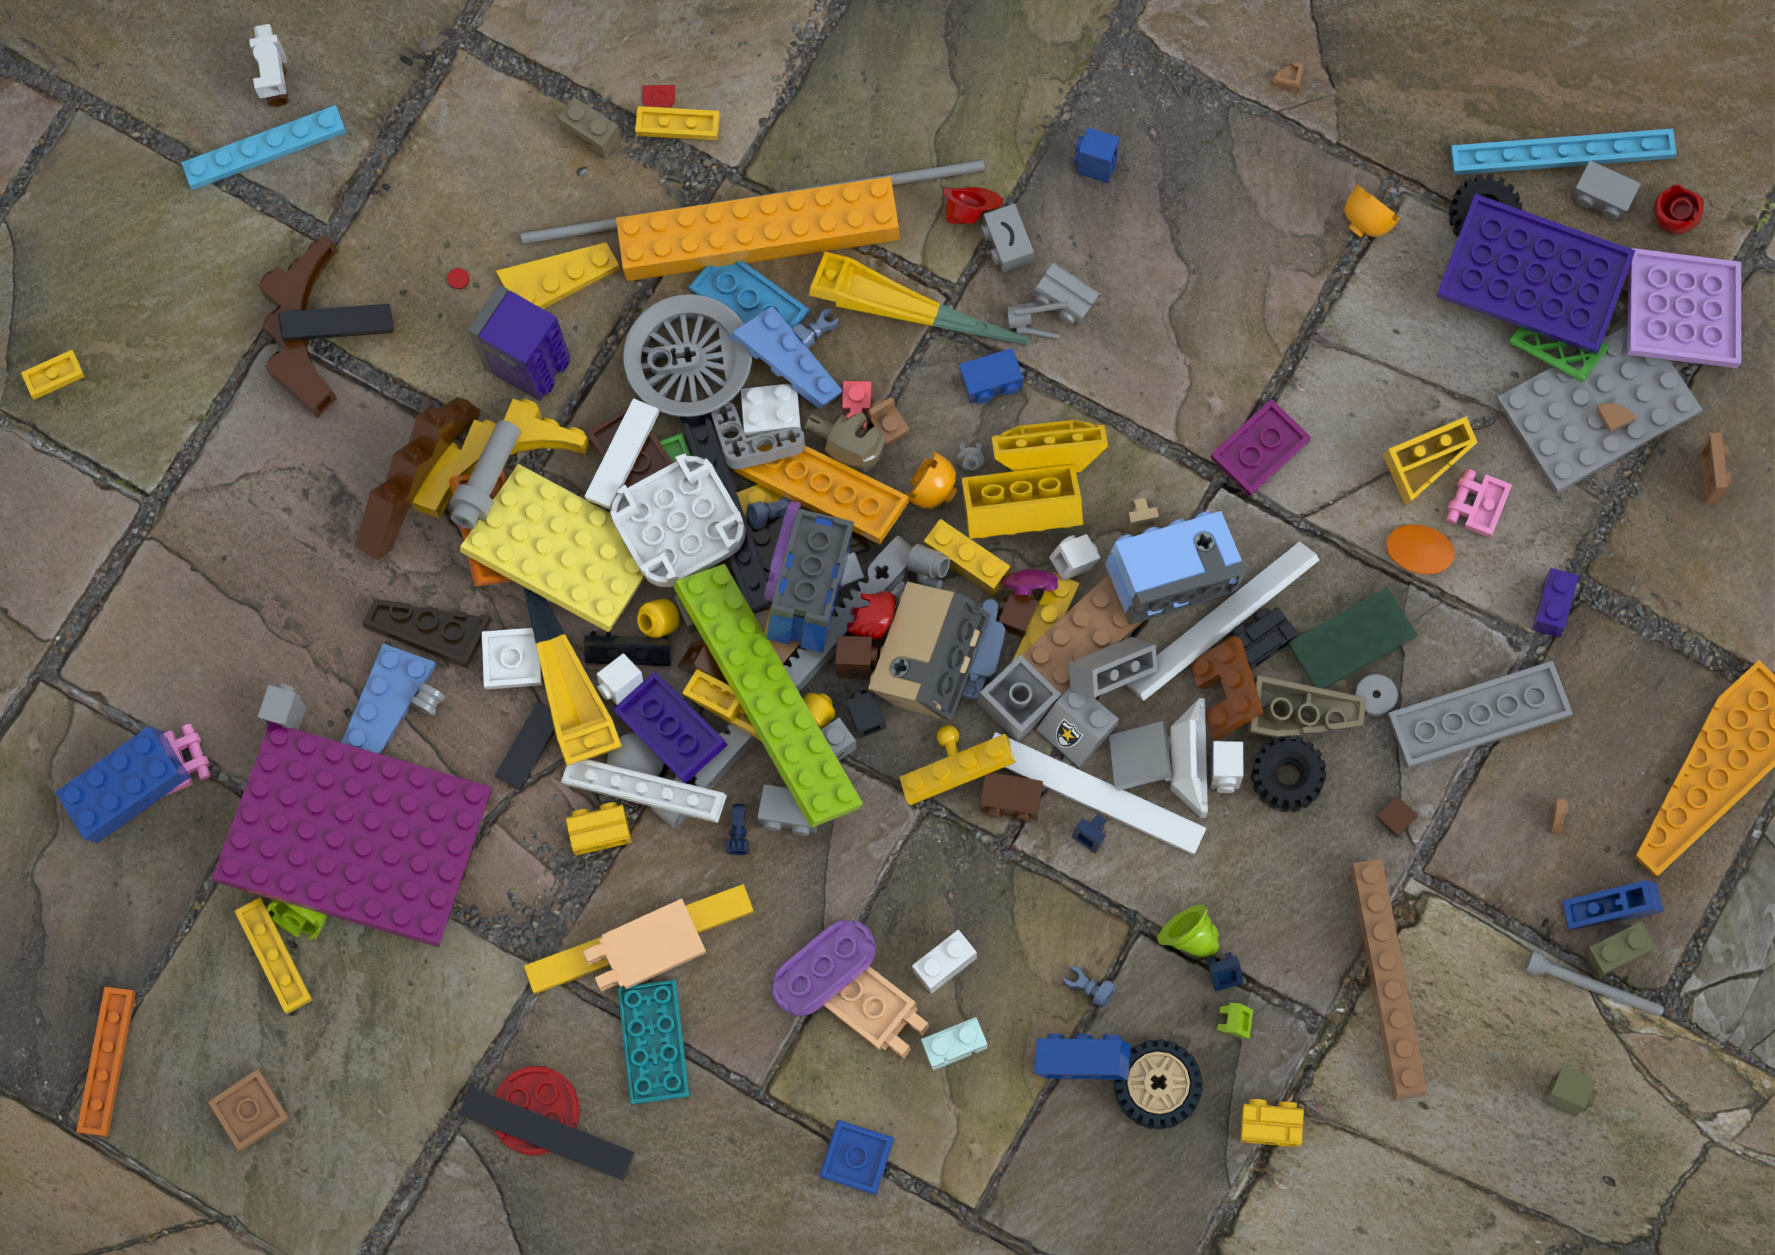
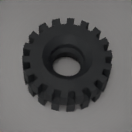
(1485, 187)
(1288, 752)

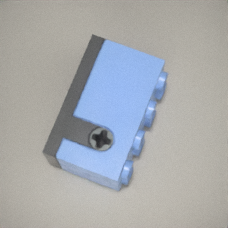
(1175, 566)

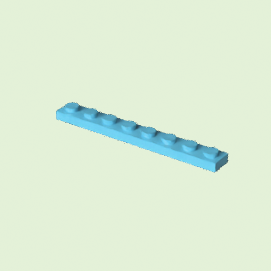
(1563, 151)

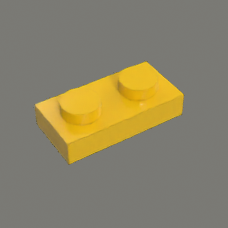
(53, 374)

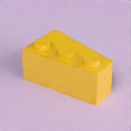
(1428, 456)

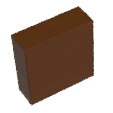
(1396, 816)

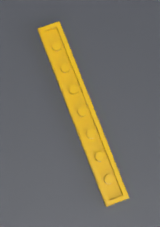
(573, 964)

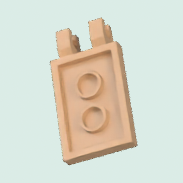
(647, 947)
(877, 1011)

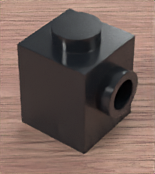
(865, 713)

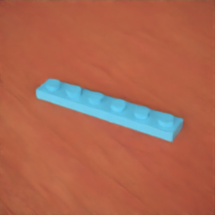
(263, 147)

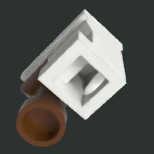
(270, 60)

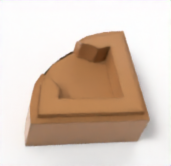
(1289, 76)
(1615, 416)
(1559, 810)

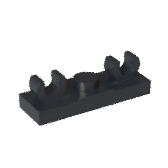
(637, 649)

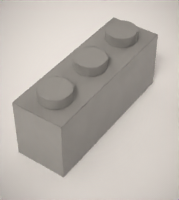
(1113, 667)

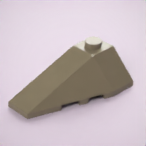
(1303, 709)

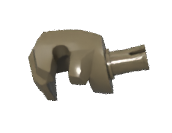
(843, 444)

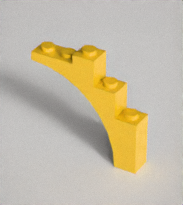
(535, 434)

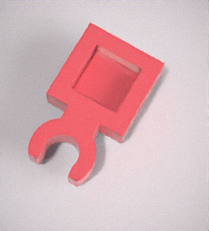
(857, 397)

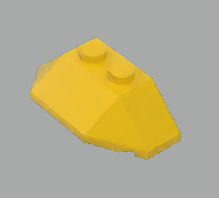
(1050, 445)

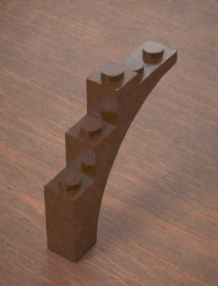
(291, 292)
(410, 466)

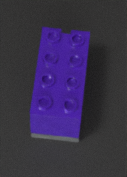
(520, 342)

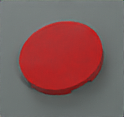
(543, 1093)

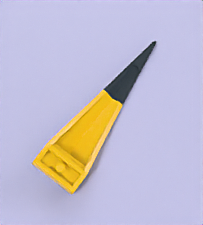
(576, 709)

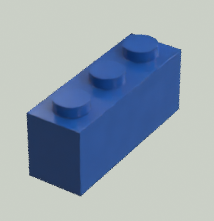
(1082, 1057)

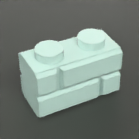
(954, 1043)

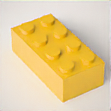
(1022, 501)

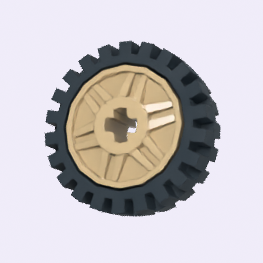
(1159, 1107)

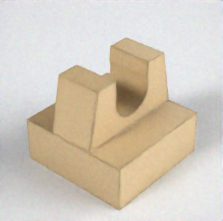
(1142, 517)

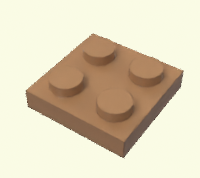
(1713, 469)
(249, 1110)

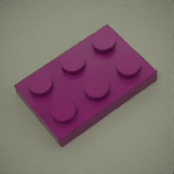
(1260, 447)

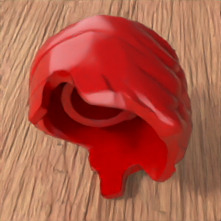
(1678, 209)
(873, 619)

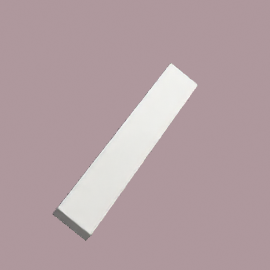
(645, 789)

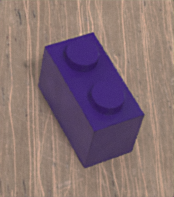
(1555, 602)

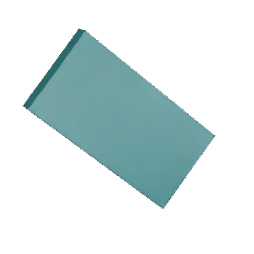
(653, 1042)

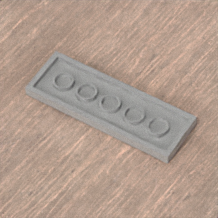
(1480, 714)

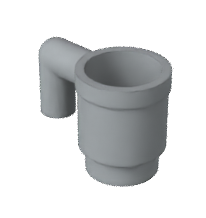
(927, 565)

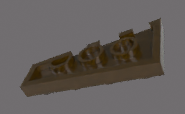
(433, 631)

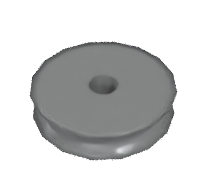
(1385, 687)

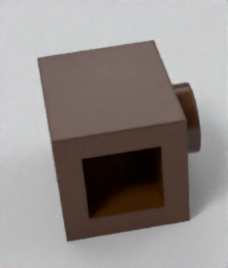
(1017, 613)

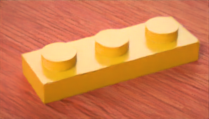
(677, 123)

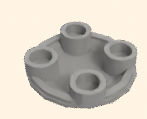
(635, 756)

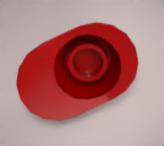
(969, 204)

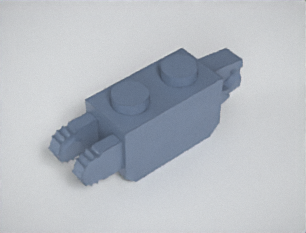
(988, 654)

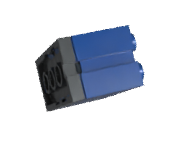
(810, 580)

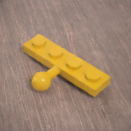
(957, 767)

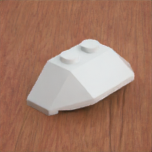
(1188, 758)

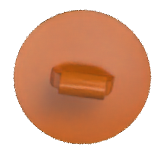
(1420, 549)

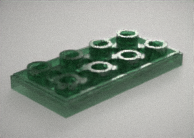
(1352, 639)

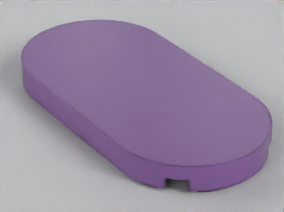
(780, 550)
(823, 967)

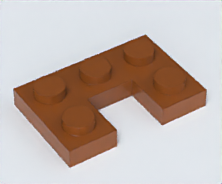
(1230, 665)

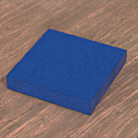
(856, 1157)

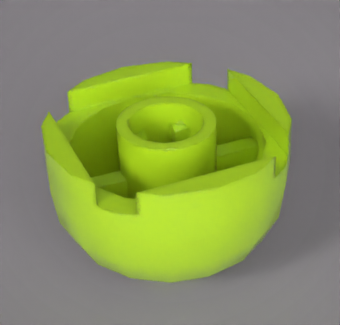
(297, 919)

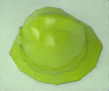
(1191, 932)

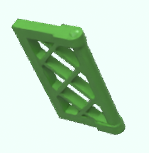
(1561, 364)

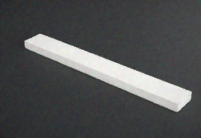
(1225, 618)
(1106, 798)

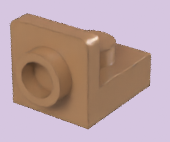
(888, 420)

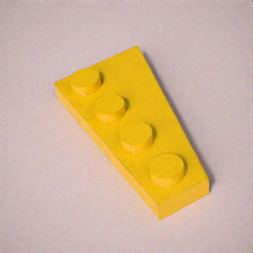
(560, 275)

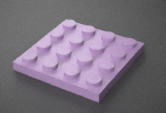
(1684, 308)

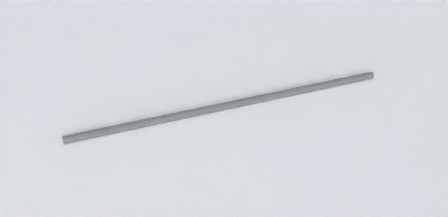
(899, 178)

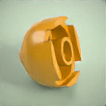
(1368, 214)
(933, 482)

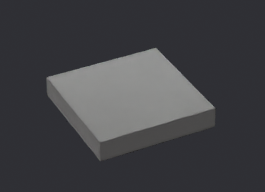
(1140, 756)

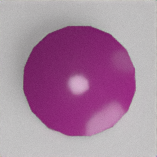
(1028, 579)

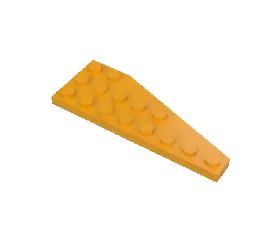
(1721, 767)

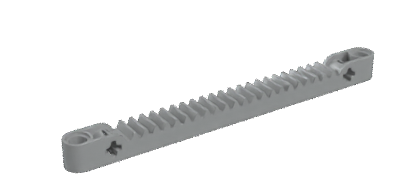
(890, 561)

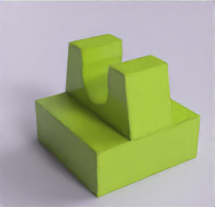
(1238, 1020)

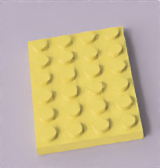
(556, 548)

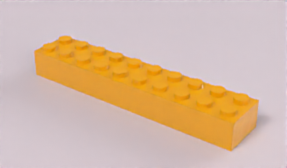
(758, 228)

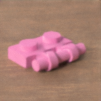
(1487, 505)
(199, 763)

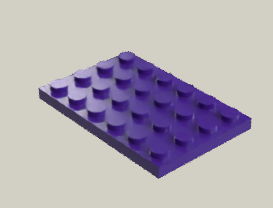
(1536, 274)

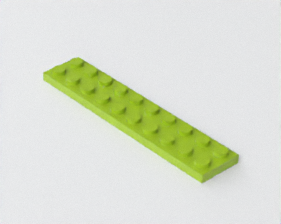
(768, 695)

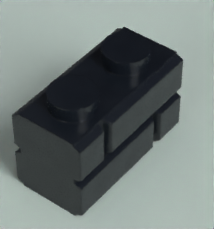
(1265, 636)

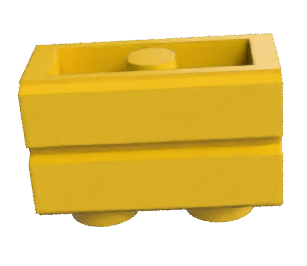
(598, 829)
(1271, 1123)

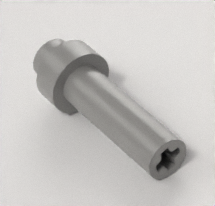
(473, 500)

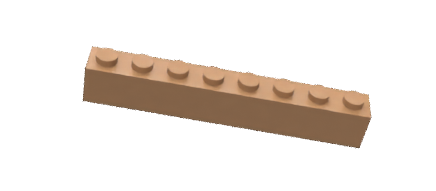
(1388, 980)

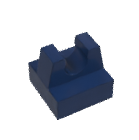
(1090, 833)
(1225, 972)

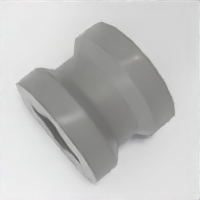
(427, 699)

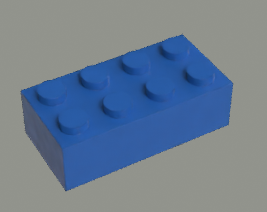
(122, 784)

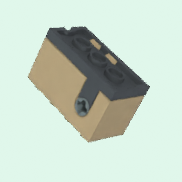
(929, 651)

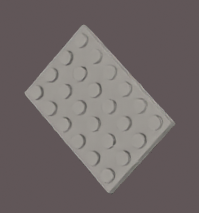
(1560, 417)

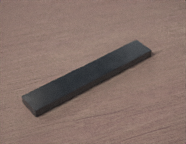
(546, 1133)

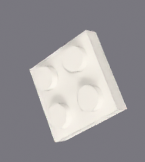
(769, 409)
(510, 659)

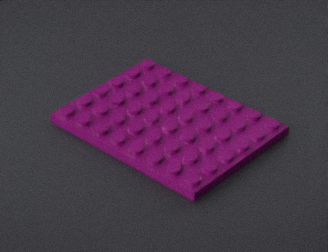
(353, 834)

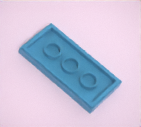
(747, 293)

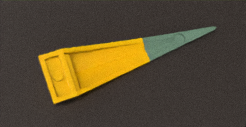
(865, 290)

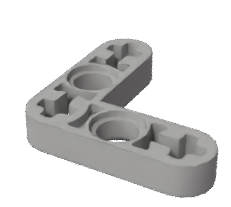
(749, 446)

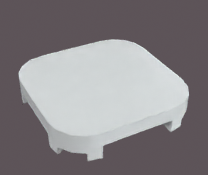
(678, 521)

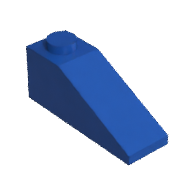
(1613, 905)

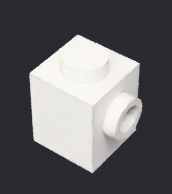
(1074, 556)
(618, 679)

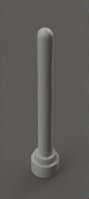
(1539, 964)

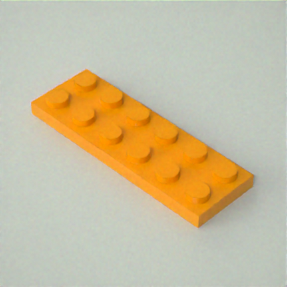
(831, 490)

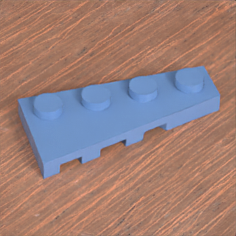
(778, 346)

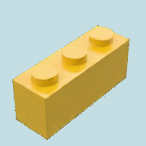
(968, 558)

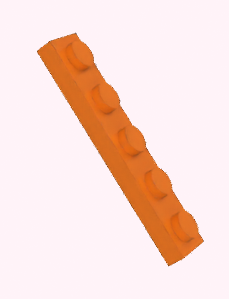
(106, 1062)

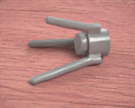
(1021, 315)

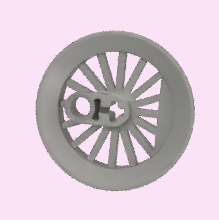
(681, 308)

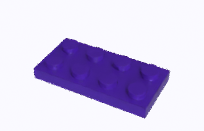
(670, 727)

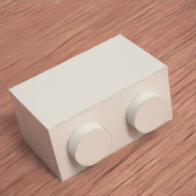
(1226, 766)
(944, 961)

